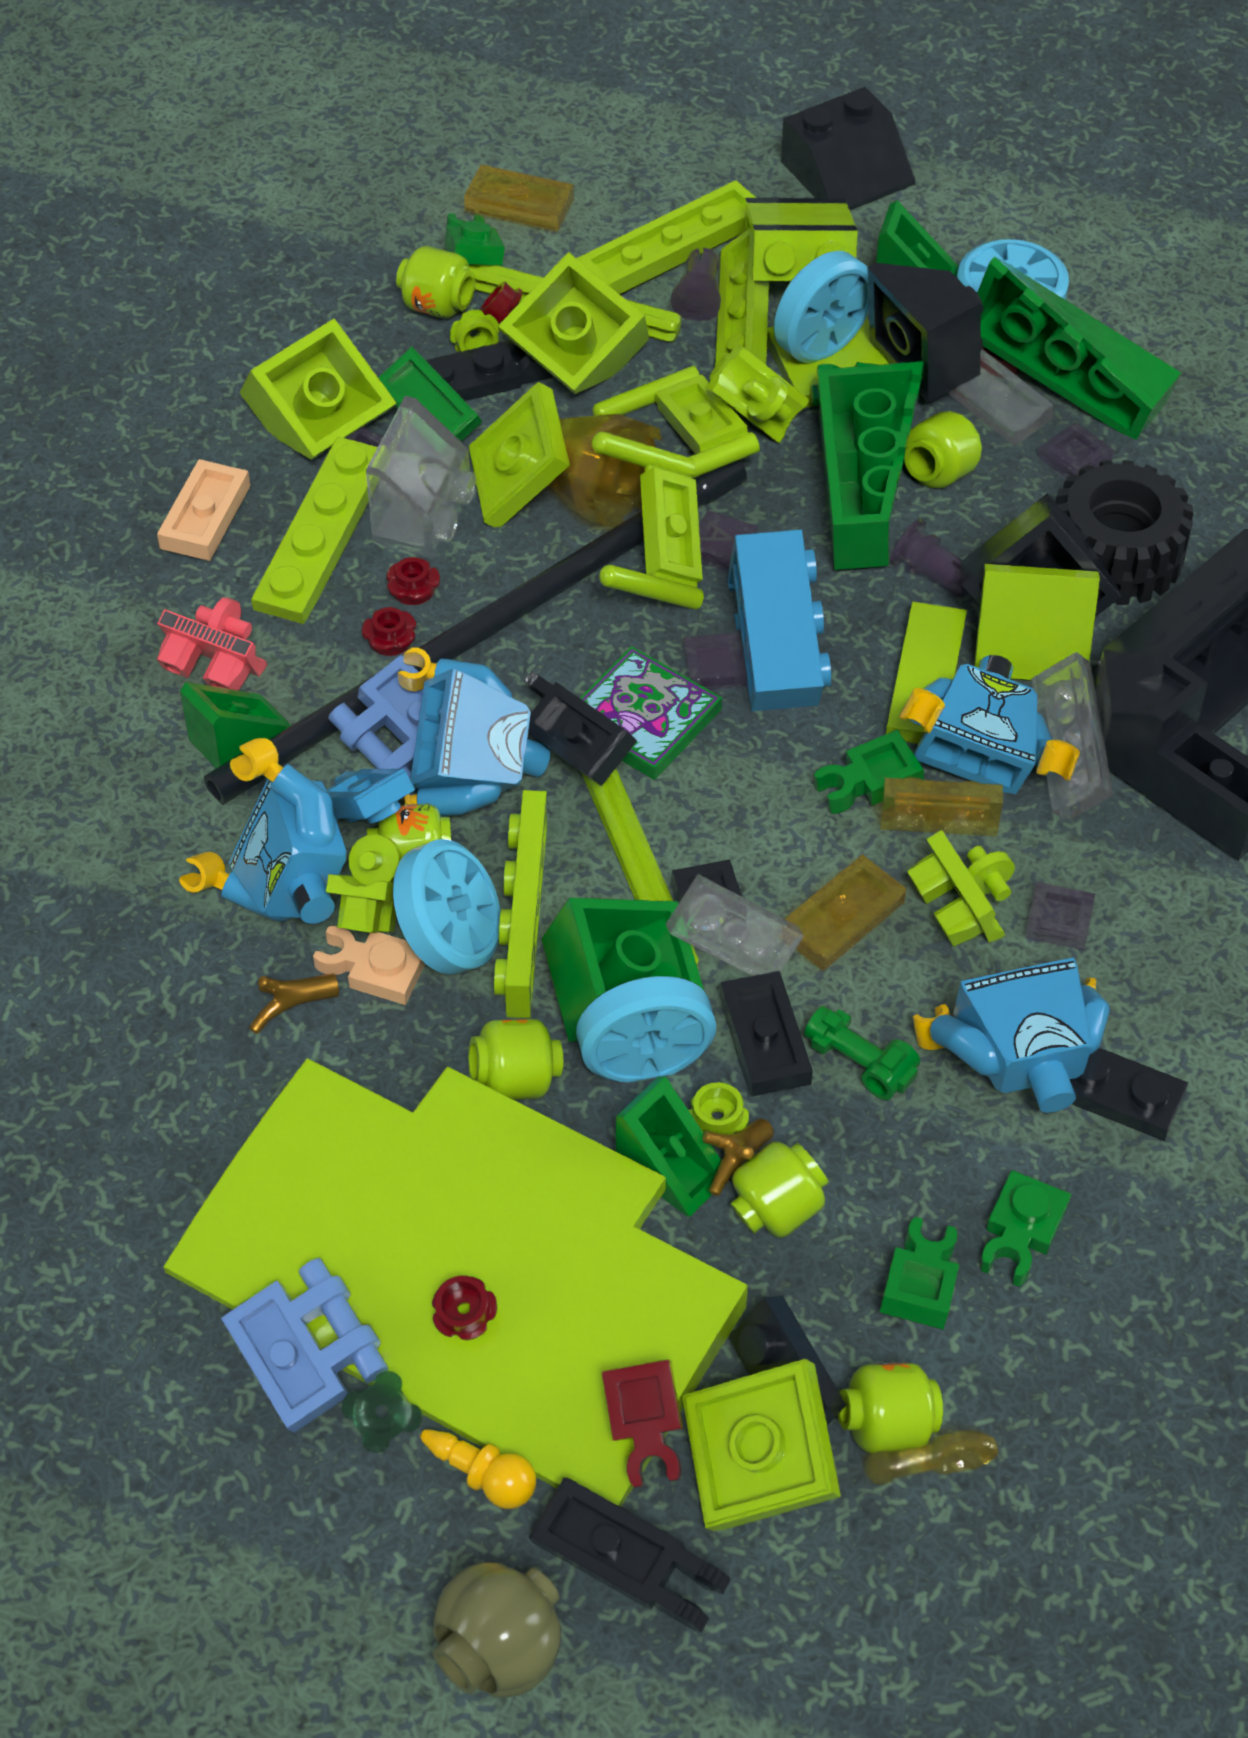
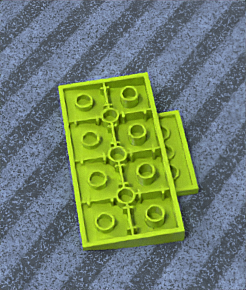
(480, 1194)

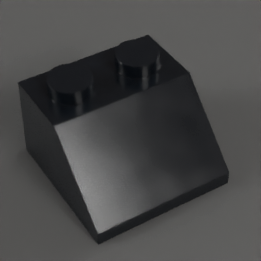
(846, 149)
(929, 319)
(1041, 539)

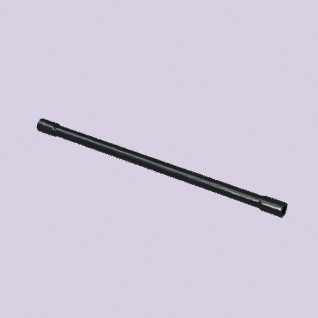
(480, 625)

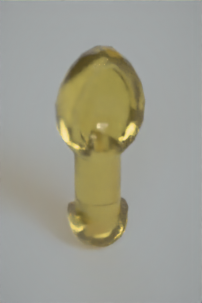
(945, 1455)

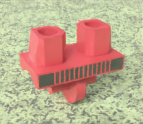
(230, 655)

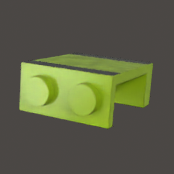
(795, 232)

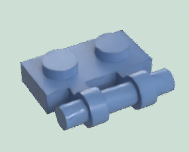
(388, 706)
(285, 1353)

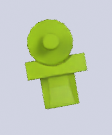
(756, 392)
(368, 892)
(971, 911)

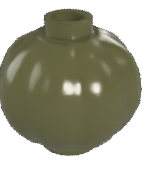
(497, 1629)

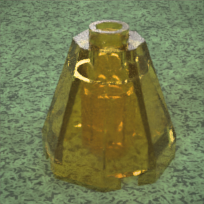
(597, 484)

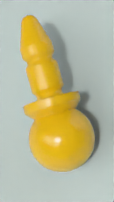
(505, 1478)

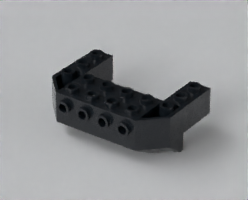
(1175, 685)

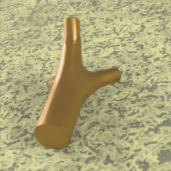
(292, 993)
(737, 1149)

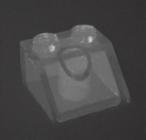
(417, 482)

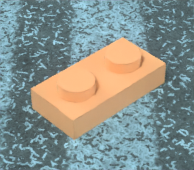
(204, 510)

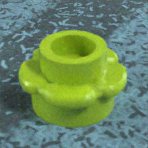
(474, 320)
(723, 1099)

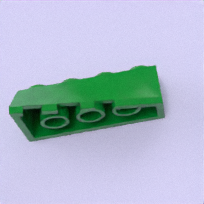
(1072, 351)
(864, 444)

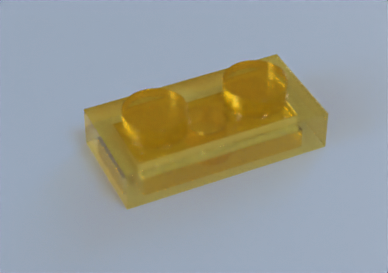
(519, 197)
(941, 805)
(846, 911)

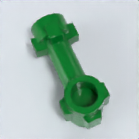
(886, 1069)

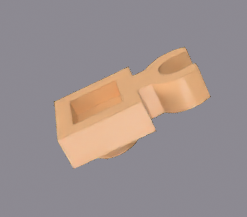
(379, 967)

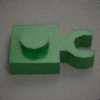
(474, 240)
(866, 771)
(1024, 1218)
(921, 1278)

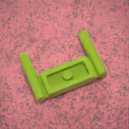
(695, 413)
(668, 525)

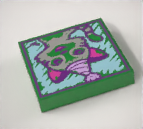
(654, 706)

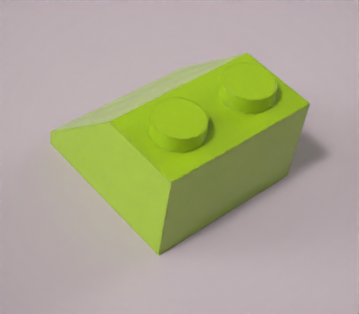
(576, 326)
(316, 391)

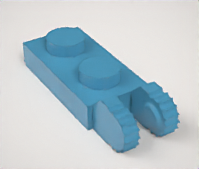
(369, 794)

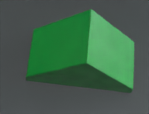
(909, 244)
(226, 718)
(666, 1139)

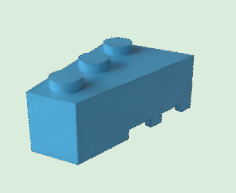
(778, 620)

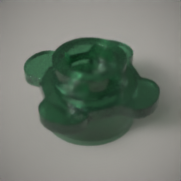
(362, 1409)

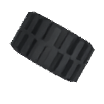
(1151, 522)

